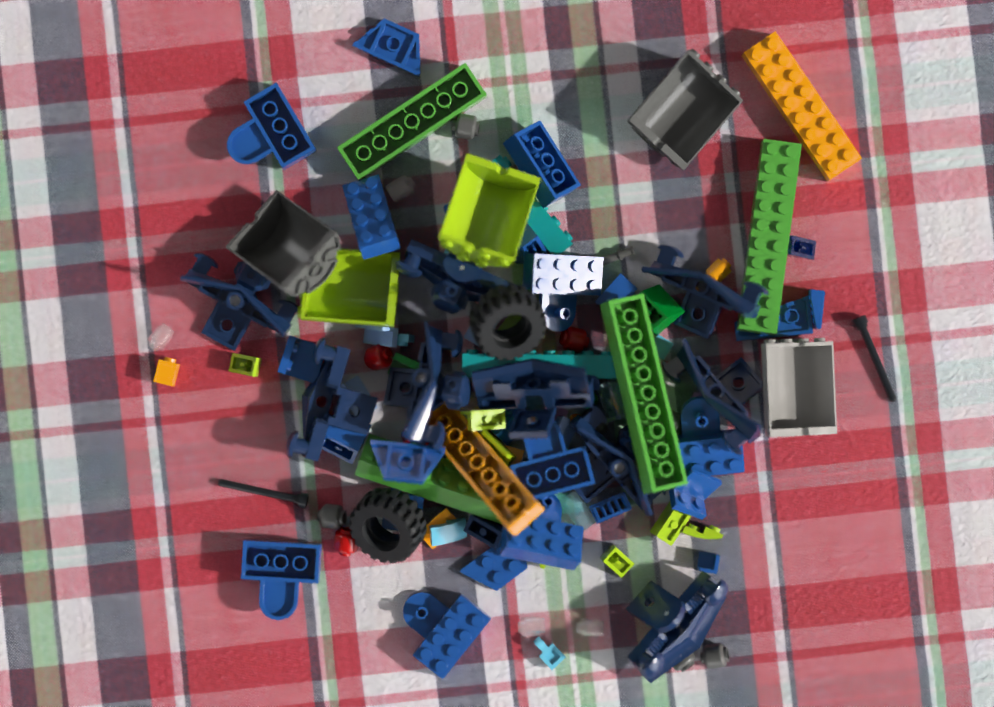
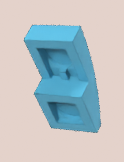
(447, 532)

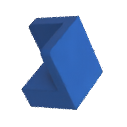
(708, 562)

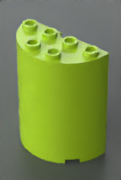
(488, 213)
(355, 291)

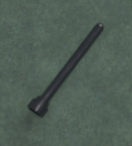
(861, 324)
(299, 499)

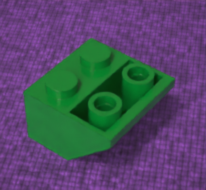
(661, 308)

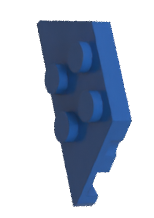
(393, 45)
(405, 461)
(494, 569)

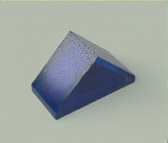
(801, 248)

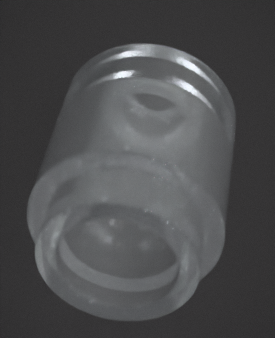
(160, 337)
(531, 626)
(590, 628)

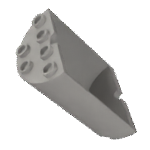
(798, 387)

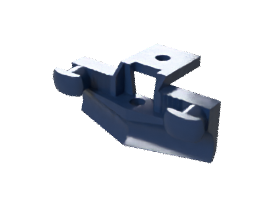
(709, 301)
(555, 382)
(730, 401)
(317, 418)

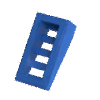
(816, 300)
(622, 495)

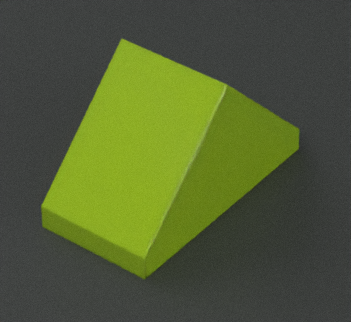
(245, 364)
(616, 560)

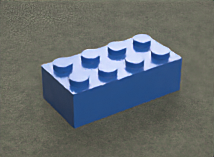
(539, 156)
(371, 217)

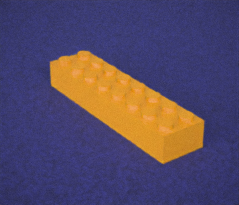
(801, 106)
(486, 471)

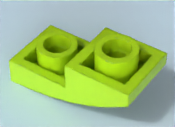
(707, 533)

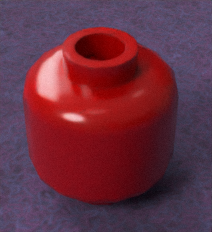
(574, 339)
(378, 357)
(344, 542)

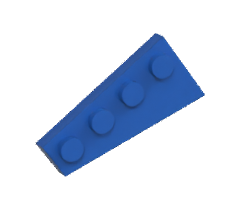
(793, 321)

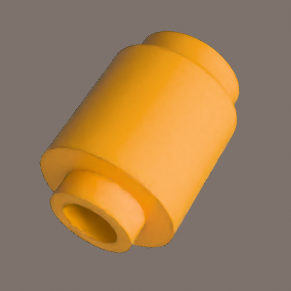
(719, 269)

